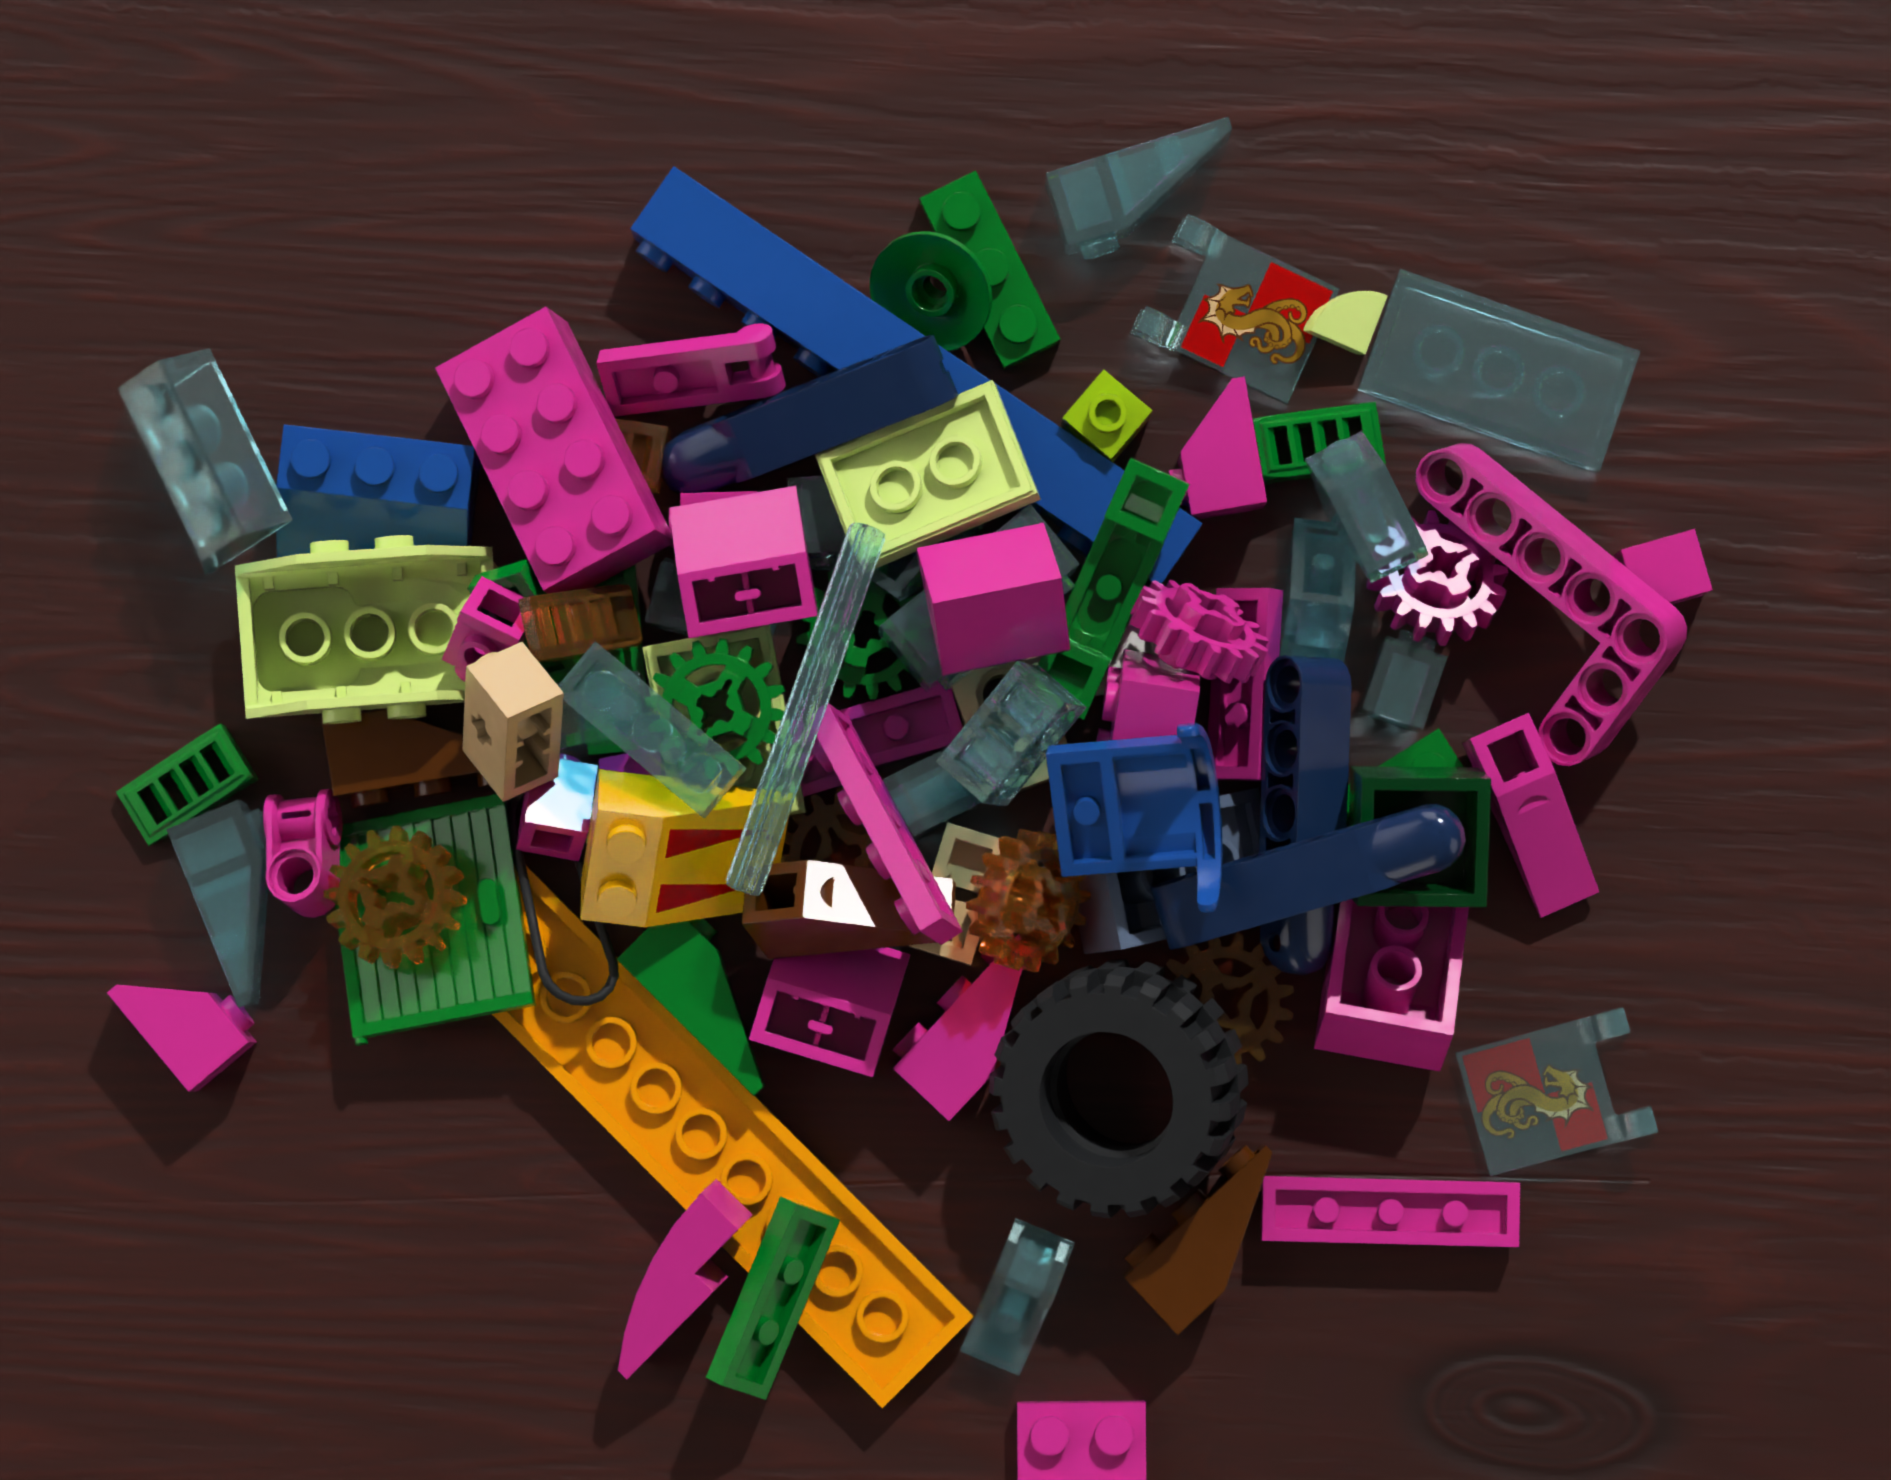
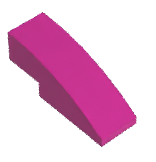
(680, 1274)

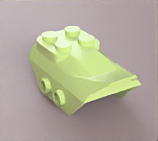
(353, 628)

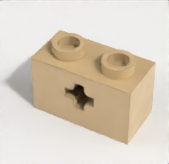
(512, 721)

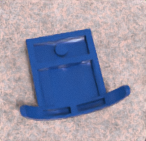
(1139, 807)

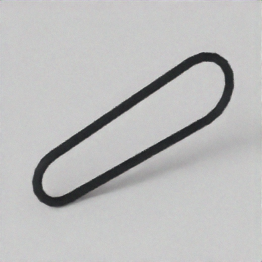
(535, 933)

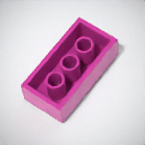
(554, 454)

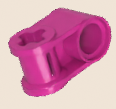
(302, 838)

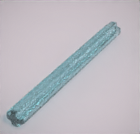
(805, 709)

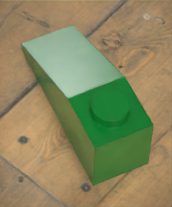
(692, 984)

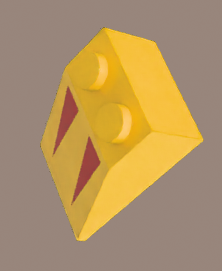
(657, 857)

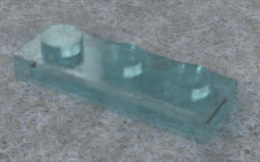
(650, 730)

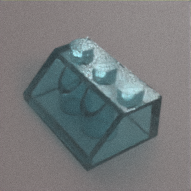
(204, 456)

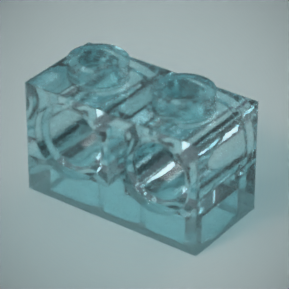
(1011, 734)

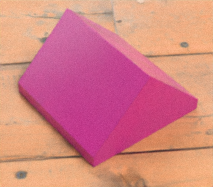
(994, 599)

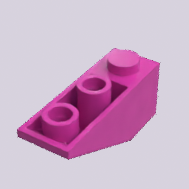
(1533, 814)
(959, 1049)

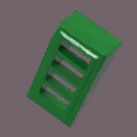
(1315, 419)
(232, 758)

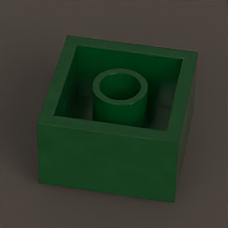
(1463, 790)

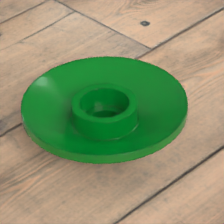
(904, 287)

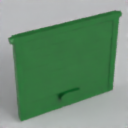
(483, 962)

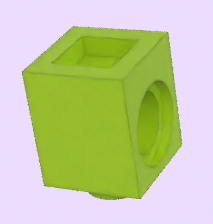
(1106, 416)

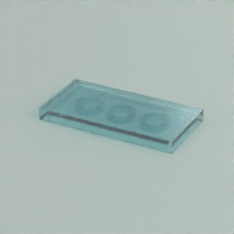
(1499, 370)

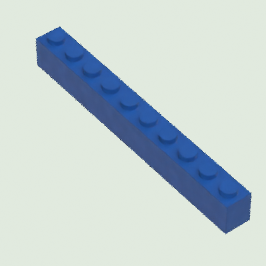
(839, 326)

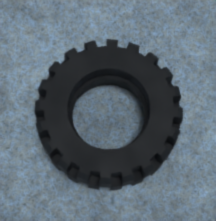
(1062, 1144)

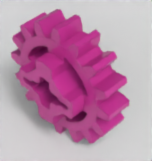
(1436, 588)
(1199, 631)

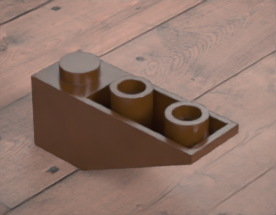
(393, 755)
(829, 909)
(1196, 1257)

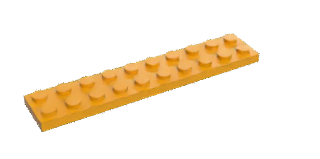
(699, 1124)

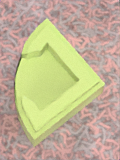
(1348, 320)

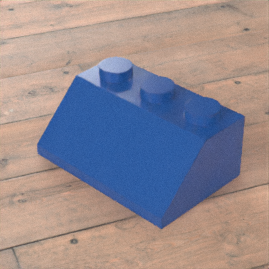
(374, 488)

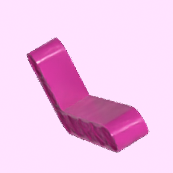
(1565, 588)

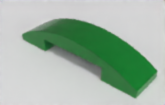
(1114, 576)

